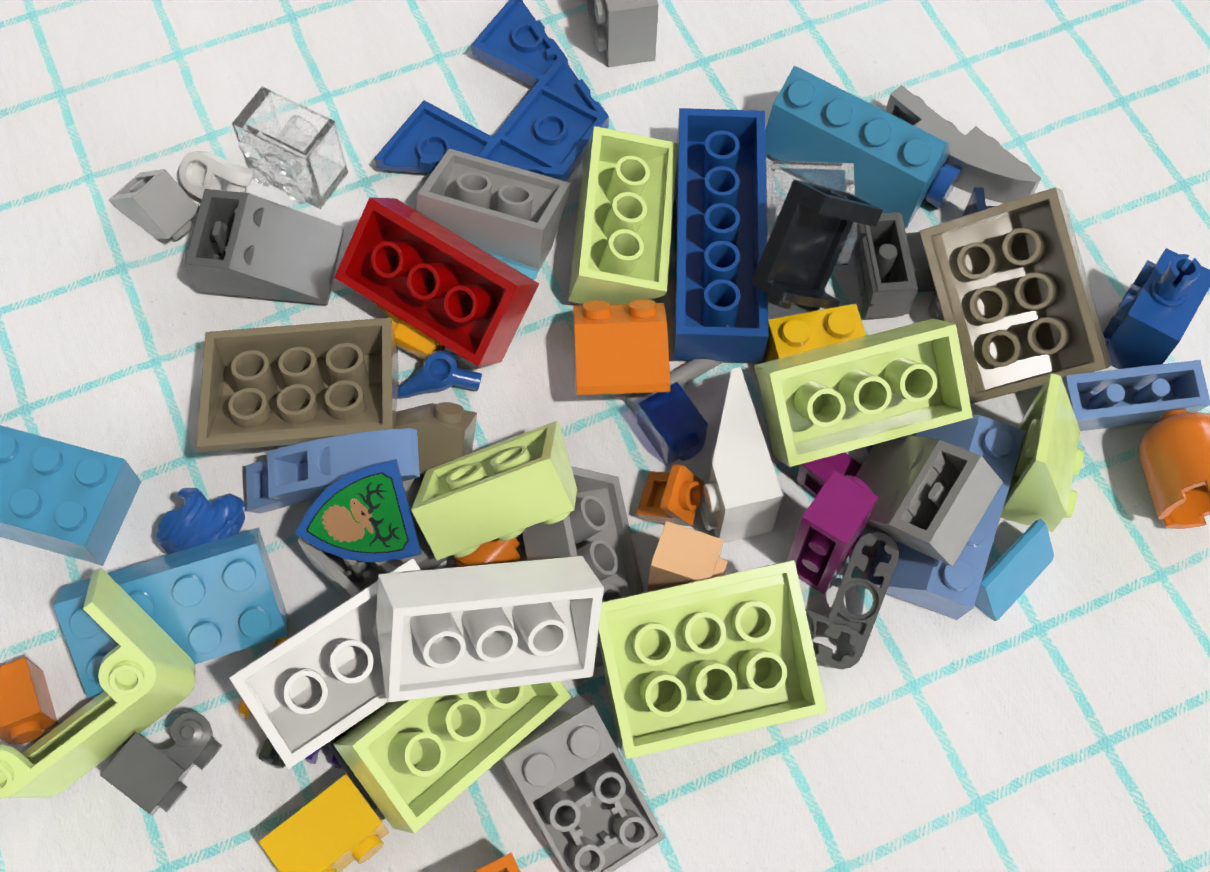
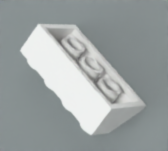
(487, 626)
(319, 678)

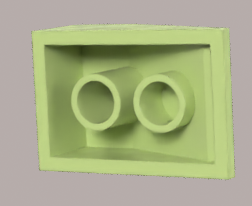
(1046, 460)

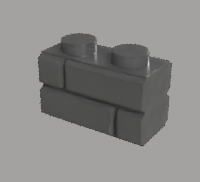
(884, 267)

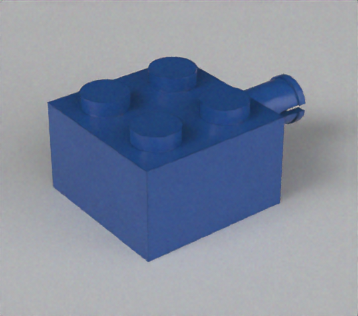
(1156, 311)

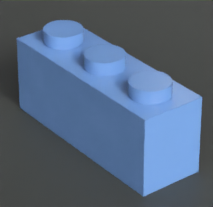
(1136, 394)

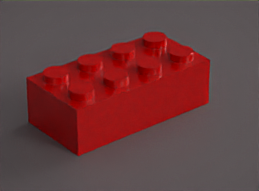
(436, 281)

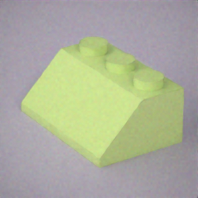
(496, 492)

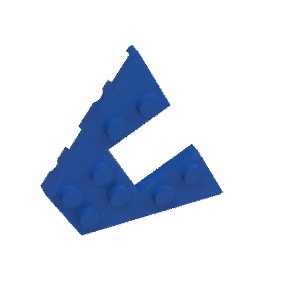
(543, 132)

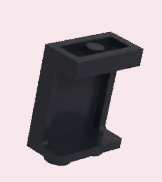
(808, 244)

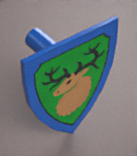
(363, 517)

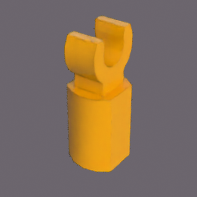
(411, 338)

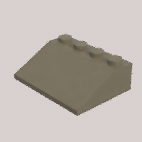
(1016, 295)
(297, 383)

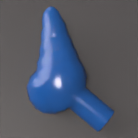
(437, 375)

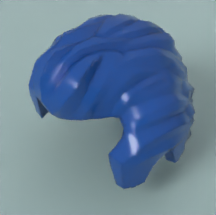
(200, 520)

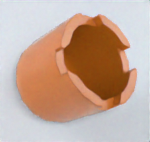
(1178, 467)

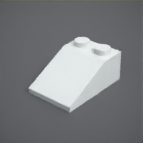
(742, 483)

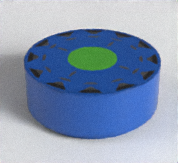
(942, 185)

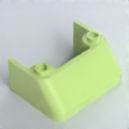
(140, 685)

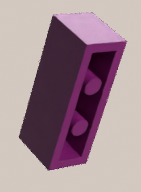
(831, 529)

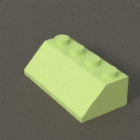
(623, 218)

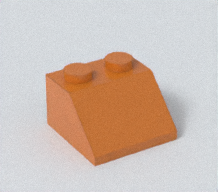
(621, 348)

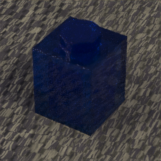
(672, 424)

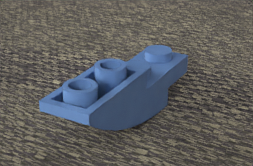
(308, 468)

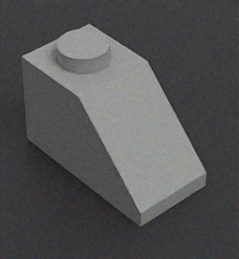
(156, 204)

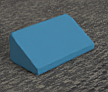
(1015, 571)

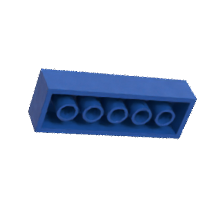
(720, 236)

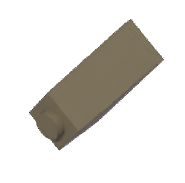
(442, 429)

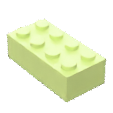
(864, 391)
(432, 748)

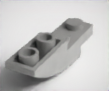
(976, 154)

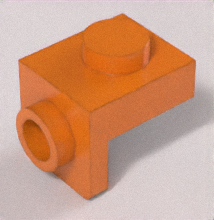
(671, 496)

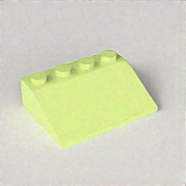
(709, 659)

